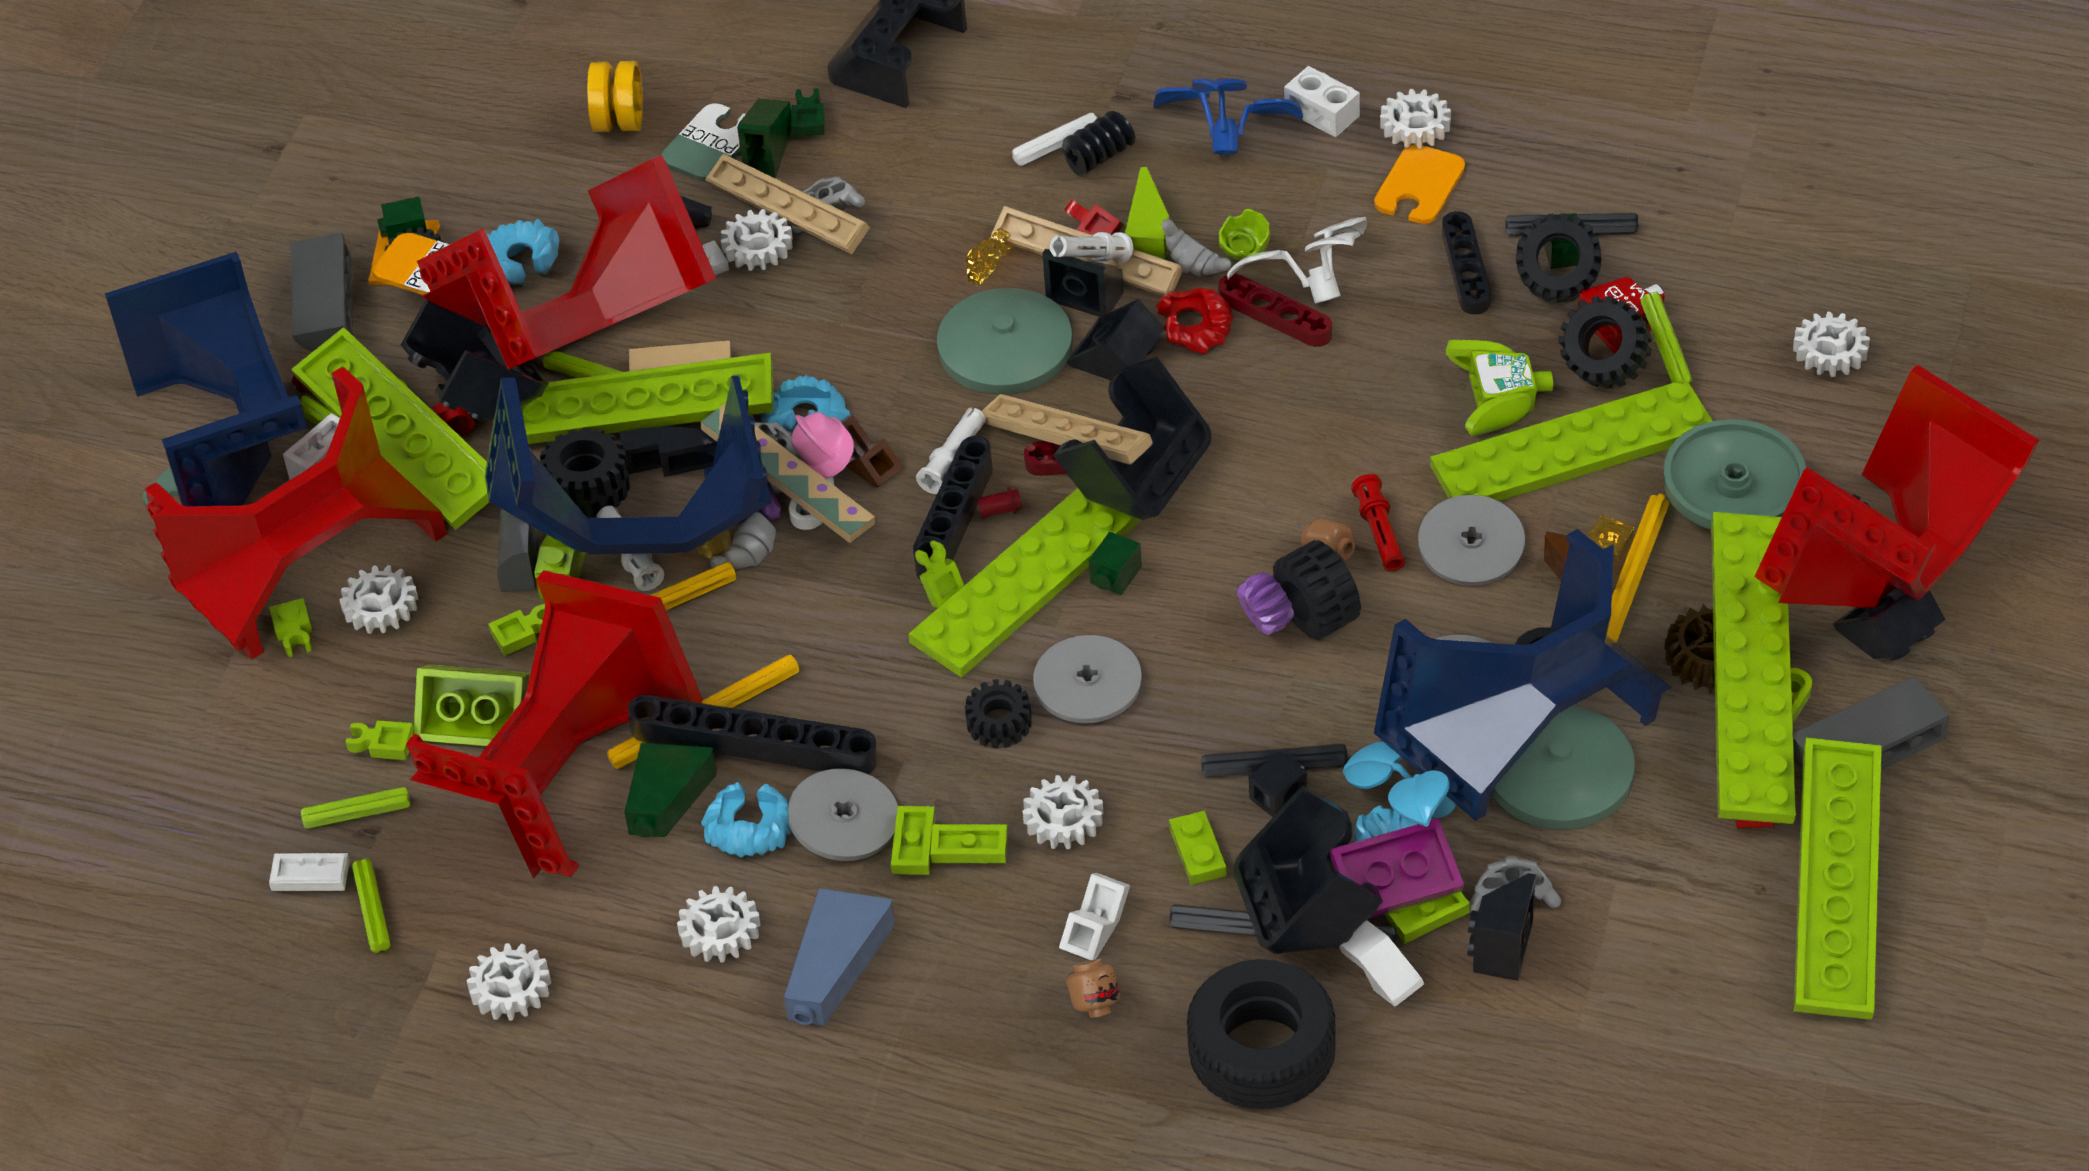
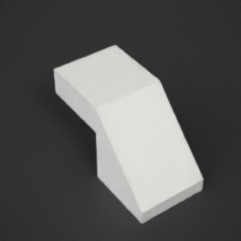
(1096, 920)
(1383, 963)

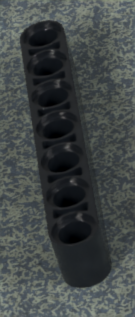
(738, 724)

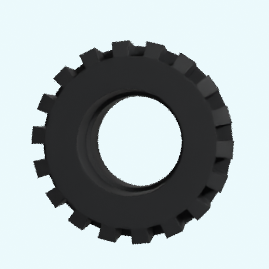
(1551, 229)
(1582, 327)
(588, 468)
(1318, 588)

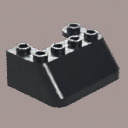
(870, 59)
(468, 361)
(1180, 436)
(1292, 884)

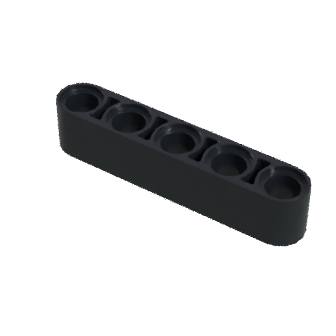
(956, 499)

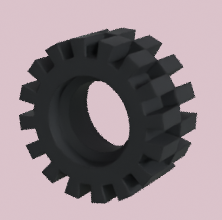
(1000, 729)

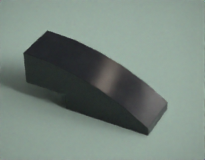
(672, 448)

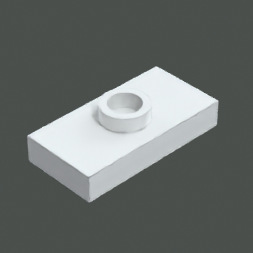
(309, 872)

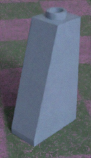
(834, 951)

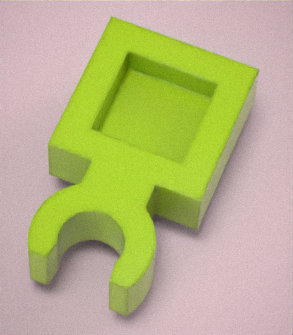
(942, 575)
(292, 624)
(517, 630)
(384, 742)

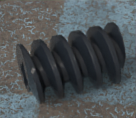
(1097, 141)

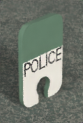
(702, 143)

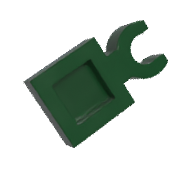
(807, 115)

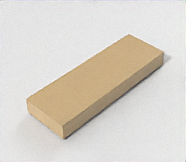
(677, 354)

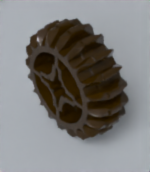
(1697, 661)

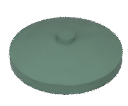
(1004, 341)
(1731, 470)
(1570, 773)

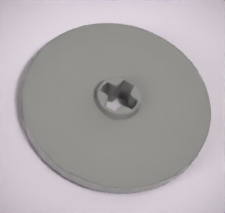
(1446, 546)
(1113, 683)
(843, 838)

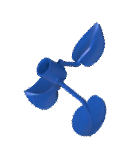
(1225, 131)

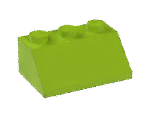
(465, 702)

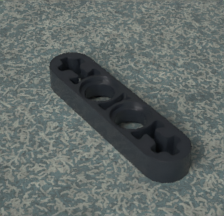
(1466, 262)

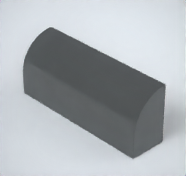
(321, 289)
(516, 553)
(1898, 719)

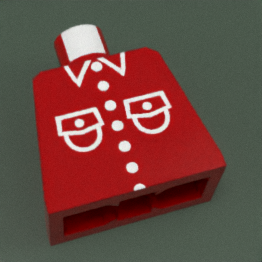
(1627, 291)

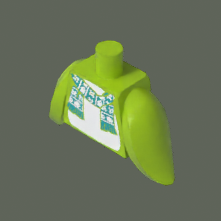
(1500, 383)

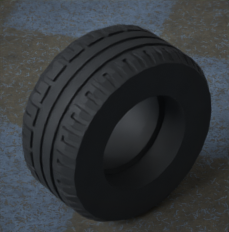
(1261, 992)

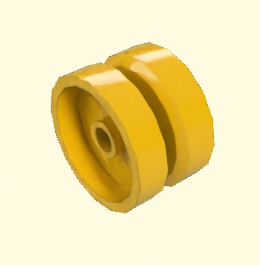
(615, 96)

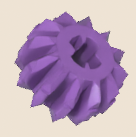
(1265, 603)

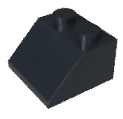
(1082, 283)
(1117, 341)
(1891, 625)
(1503, 929)

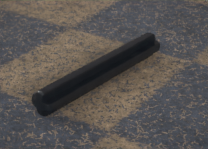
(1598, 222)
(1250, 761)

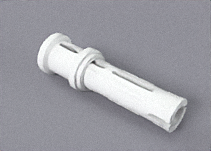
(1068, 246)
(933, 474)
(638, 564)

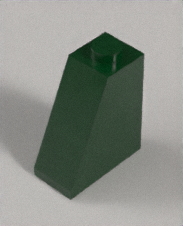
(765, 134)
(665, 786)

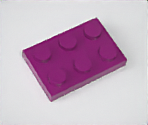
(1403, 864)

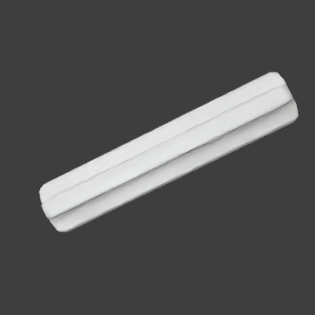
(1049, 141)

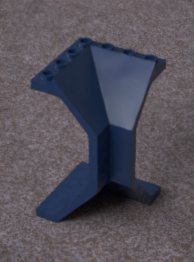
(205, 334)
(729, 493)
(1483, 703)

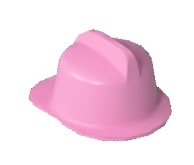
(822, 443)

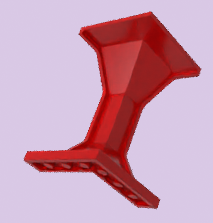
(635, 261)
(1945, 474)
(235, 555)
(590, 661)

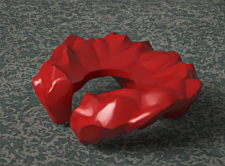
(1209, 332)

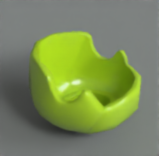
(1244, 235)

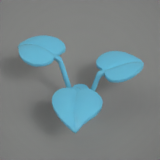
(1414, 797)

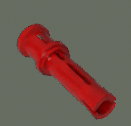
(1375, 509)

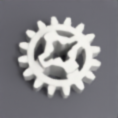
(1415, 118)
(756, 239)
(1828, 344)
(379, 599)
(1063, 812)
(718, 924)
(509, 981)

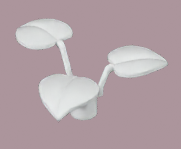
(1321, 279)

